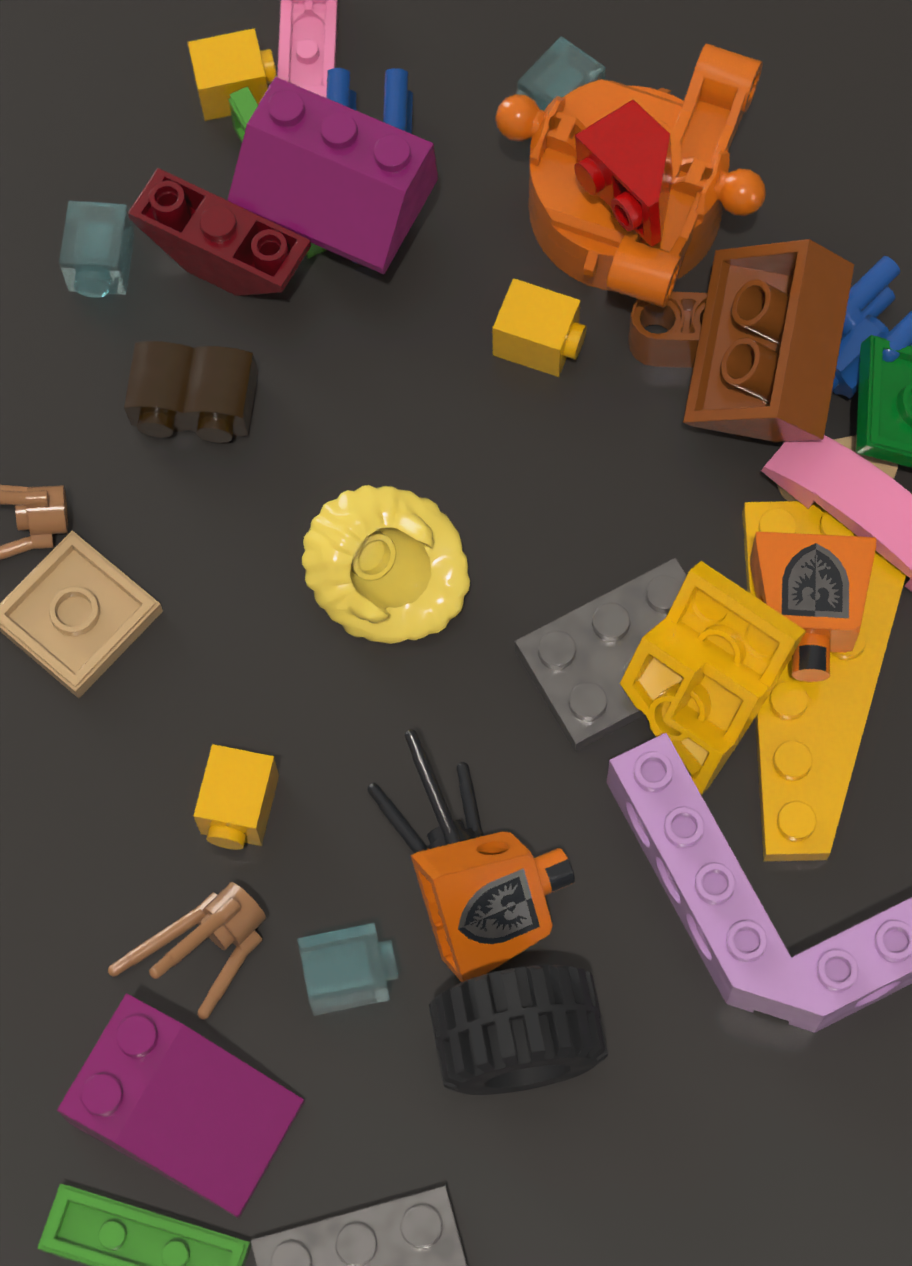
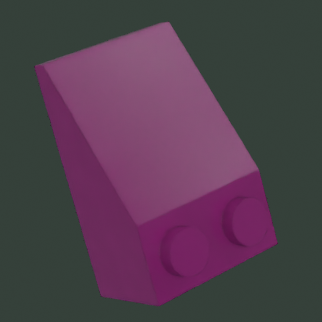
(180, 1106)

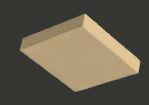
(76, 614)

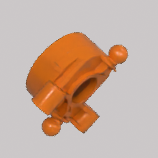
(580, 228)

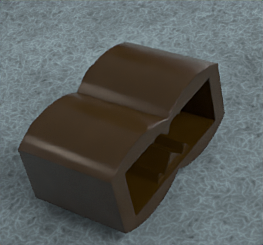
(191, 390)

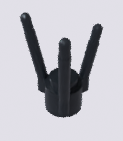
(449, 830)

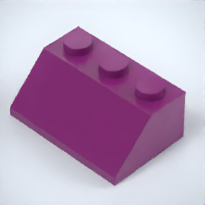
(332, 174)

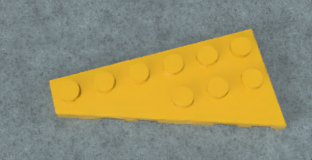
(814, 729)

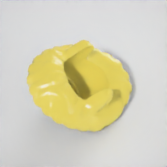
(386, 564)

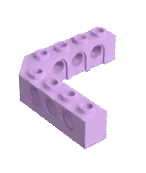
(728, 918)

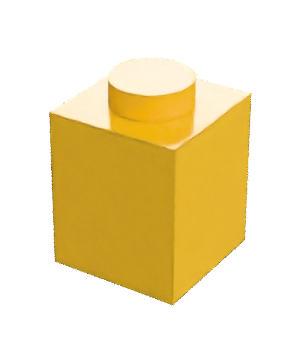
(227, 65)
(538, 328)
(236, 797)

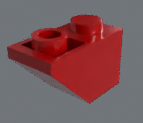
(629, 167)

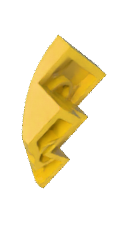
(709, 669)

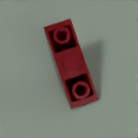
(217, 237)

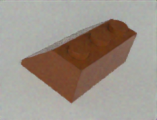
(770, 341)

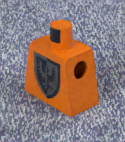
(818, 586)
(488, 899)

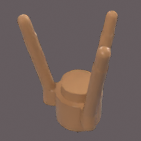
(38, 510)
(224, 920)

